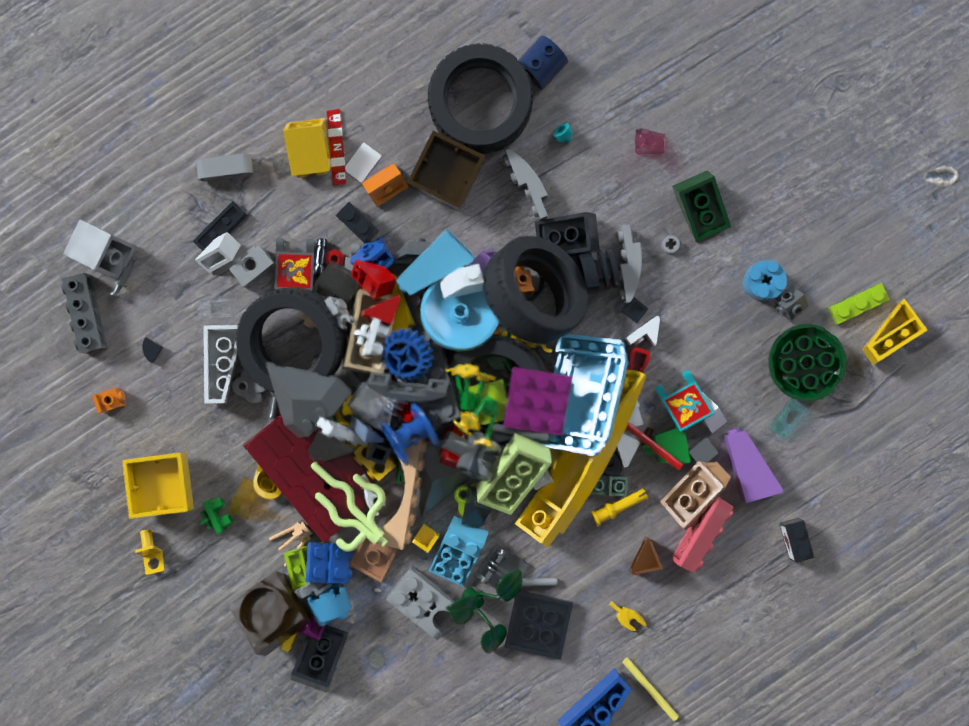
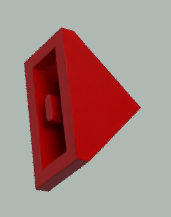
(383, 311)

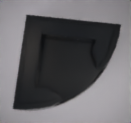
(151, 349)

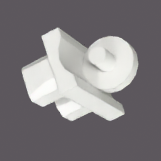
(370, 346)

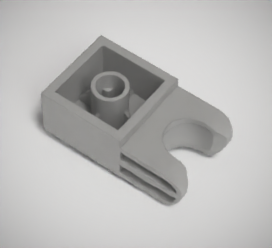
(423, 608)

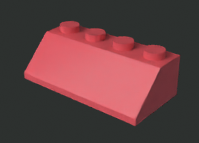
(700, 537)

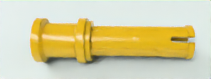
(611, 510)

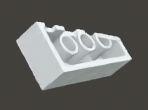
(219, 361)

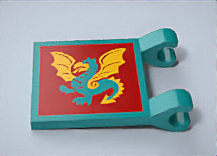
(687, 404)

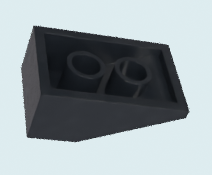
(573, 233)
(319, 659)

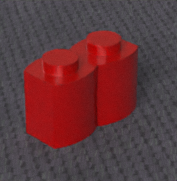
(638, 359)

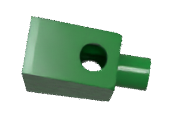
(673, 443)

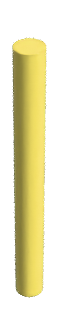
(650, 689)

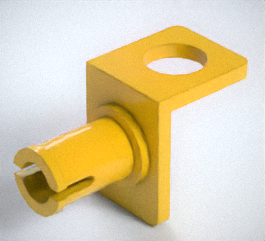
(150, 552)

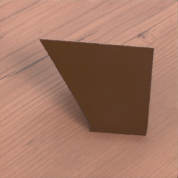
(645, 559)

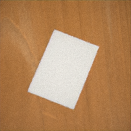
(362, 162)

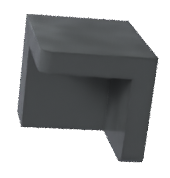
(702, 451)

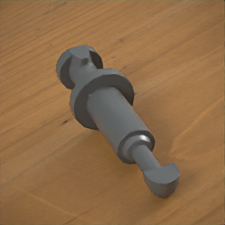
(123, 278)

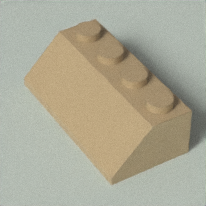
(353, 356)

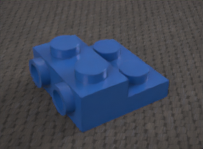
(328, 564)

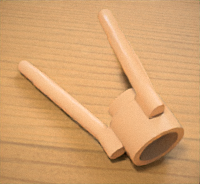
(301, 532)

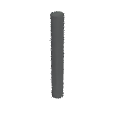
(525, 433)

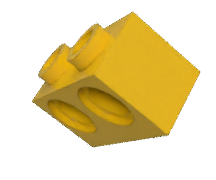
(372, 472)

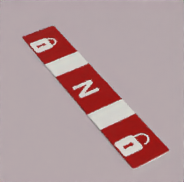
(336, 147)

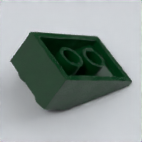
(702, 205)

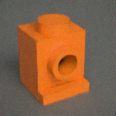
(525, 287)
(117, 400)

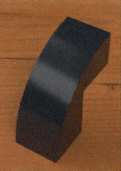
(380, 451)

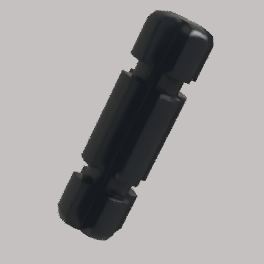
(320, 256)

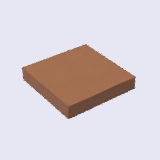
(373, 559)

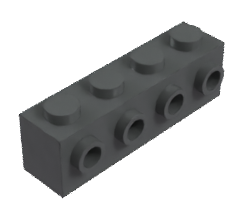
(84, 313)

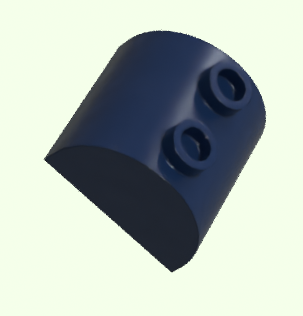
(543, 61)

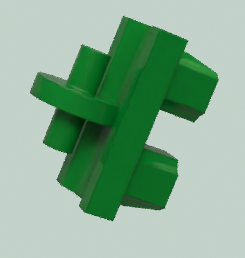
(215, 520)

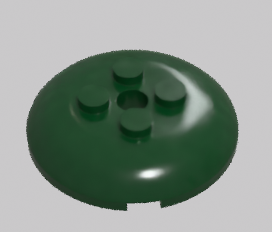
(825, 360)

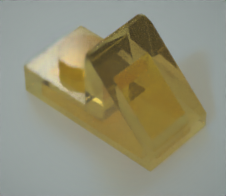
(244, 499)

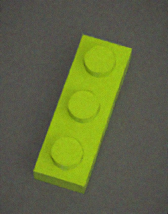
(858, 303)

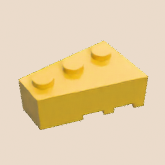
(896, 331)

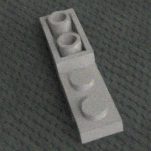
(524, 176)
(631, 270)

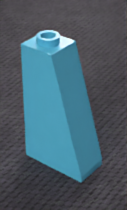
(437, 261)

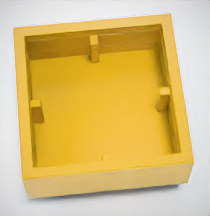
(158, 485)

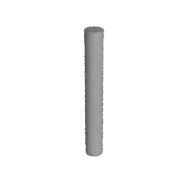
(539, 582)

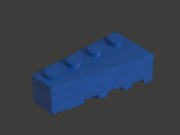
(599, 703)

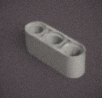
(224, 167)

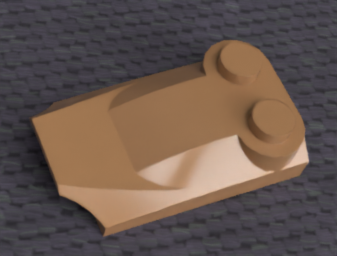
(695, 493)

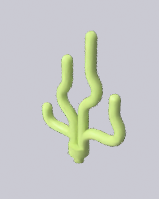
(367, 527)

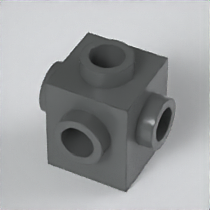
(791, 303)

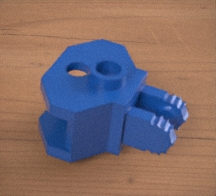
(374, 253)

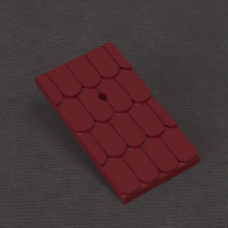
(288, 466)

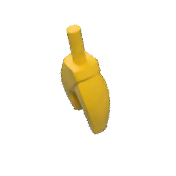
(625, 615)

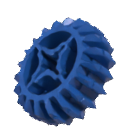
(396, 359)

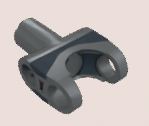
(470, 454)

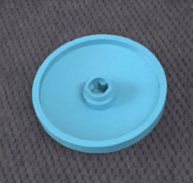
(458, 321)

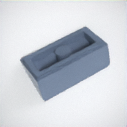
(364, 431)

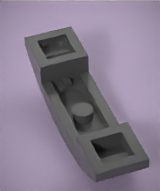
(407, 391)

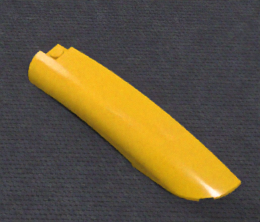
(576, 475)

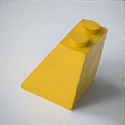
(307, 147)

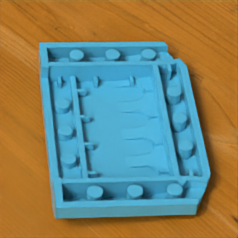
(595, 392)

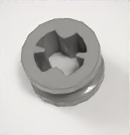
(674, 248)

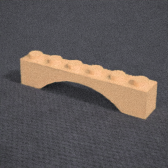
(398, 528)

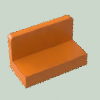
(385, 185)

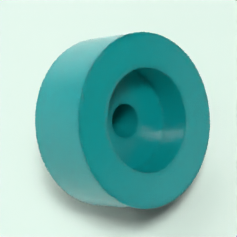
(563, 133)

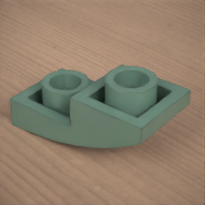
(611, 486)

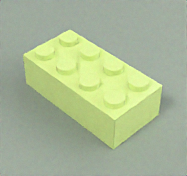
(514, 474)

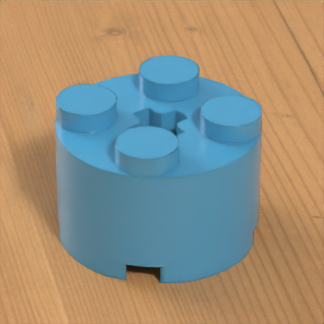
(775, 282)
(330, 604)

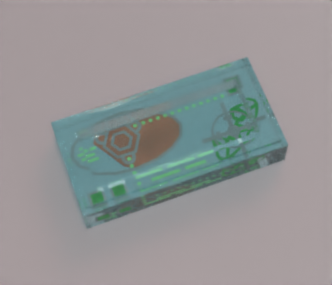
(787, 418)

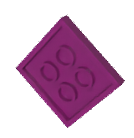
(537, 401)

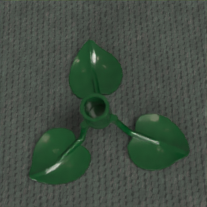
(463, 609)

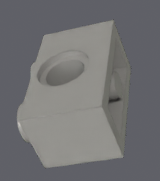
(263, 265)

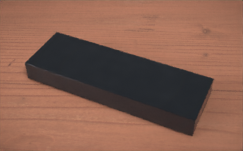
(223, 223)

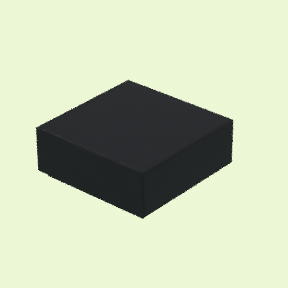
(635, 310)

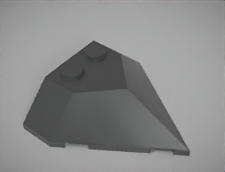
(305, 397)
(437, 480)

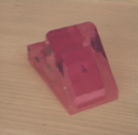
(649, 142)

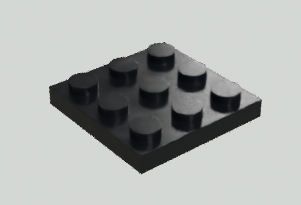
(538, 624)

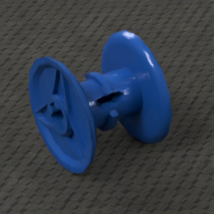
(418, 428)

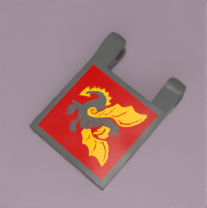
(294, 268)

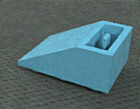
(458, 551)

